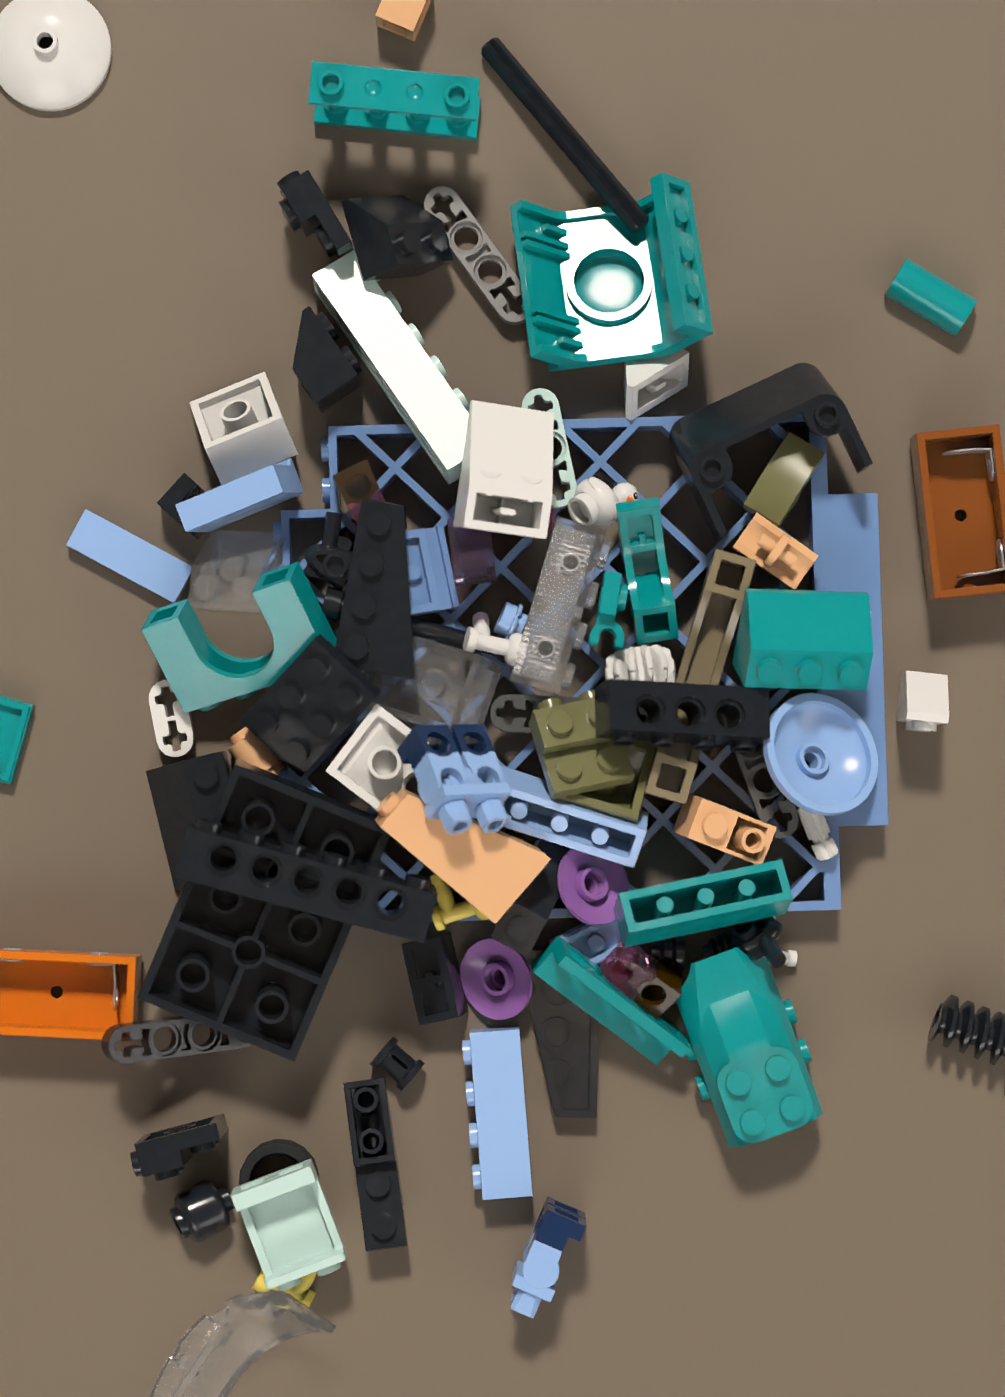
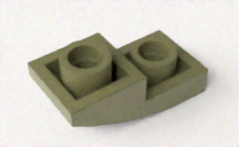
(783, 479)

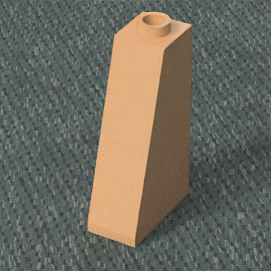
(480, 866)

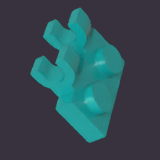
(611, 599)

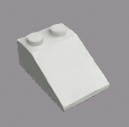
(371, 760)

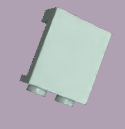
(290, 1225)

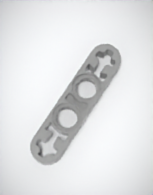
(483, 252)

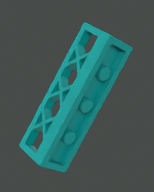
(588, 988)

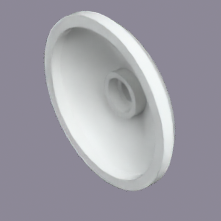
(67, 69)

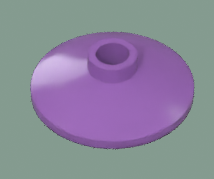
(603, 882)
(484, 984)

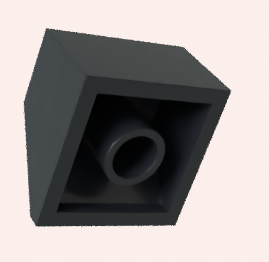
(395, 237)

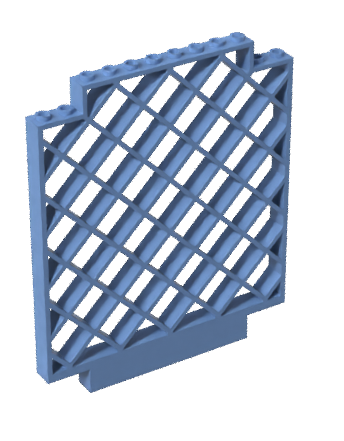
(840, 531)

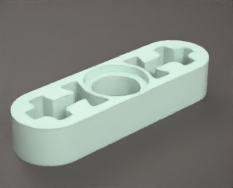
(566, 476)

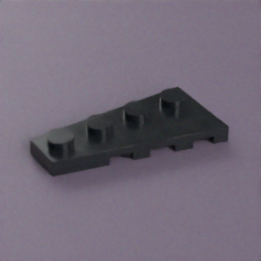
(567, 1048)

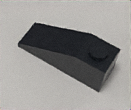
(529, 913)

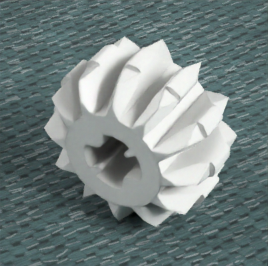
(641, 664)

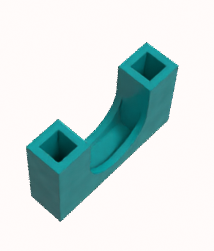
(206, 675)

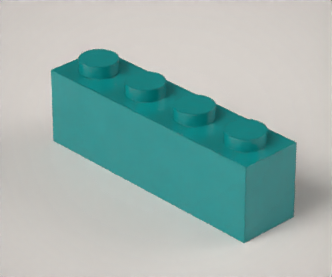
(702, 903)

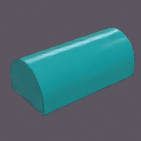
(930, 297)

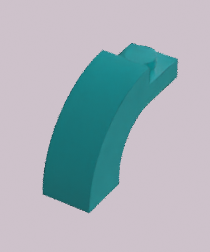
(646, 571)

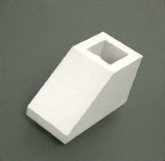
(923, 700)

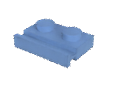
(430, 572)

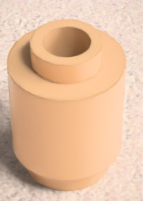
(253, 751)

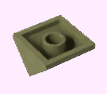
(625, 799)

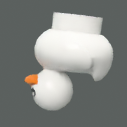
(596, 502)

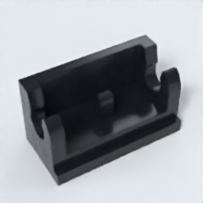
(435, 979)

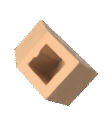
(724, 829)

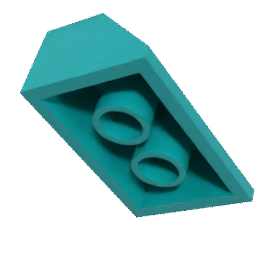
(804, 639)

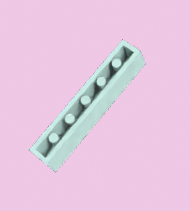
(397, 361)

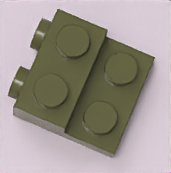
(570, 751)

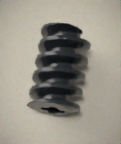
(969, 1028)

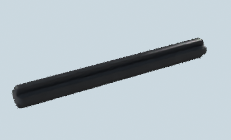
(565, 135)

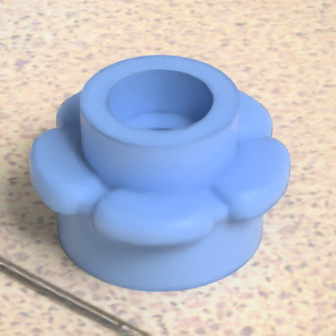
(510, 620)

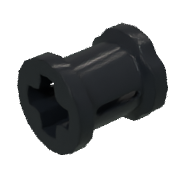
(397, 1063)

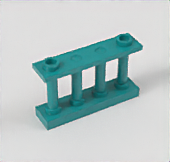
(395, 101)

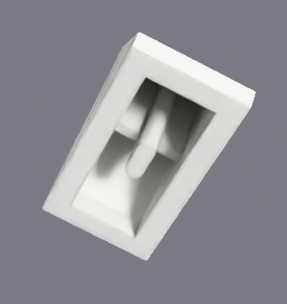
(653, 381)

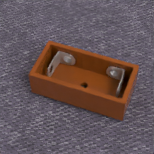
(967, 474)

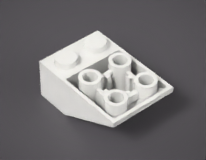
(506, 471)

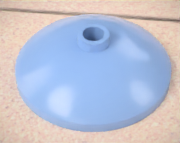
(833, 743)

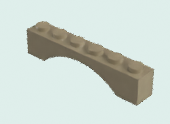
(703, 663)

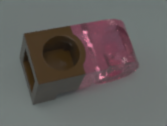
(357, 483)
(643, 978)

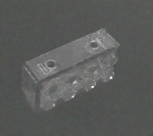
(558, 605)

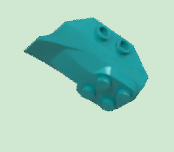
(746, 1048)

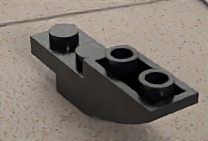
(375, 1164)

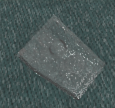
(448, 690)

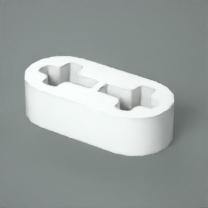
(162, 721)

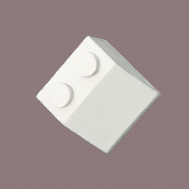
(243, 428)

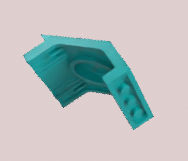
(608, 293)

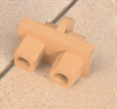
(775, 551)

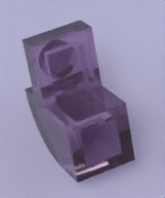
(471, 555)

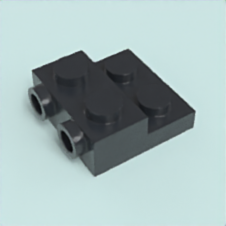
(309, 210)
(170, 1149)

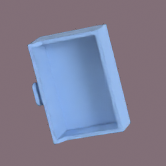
(240, 498)

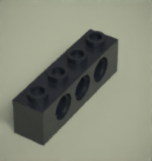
(743, 707)

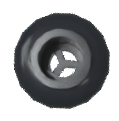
(202, 1211)

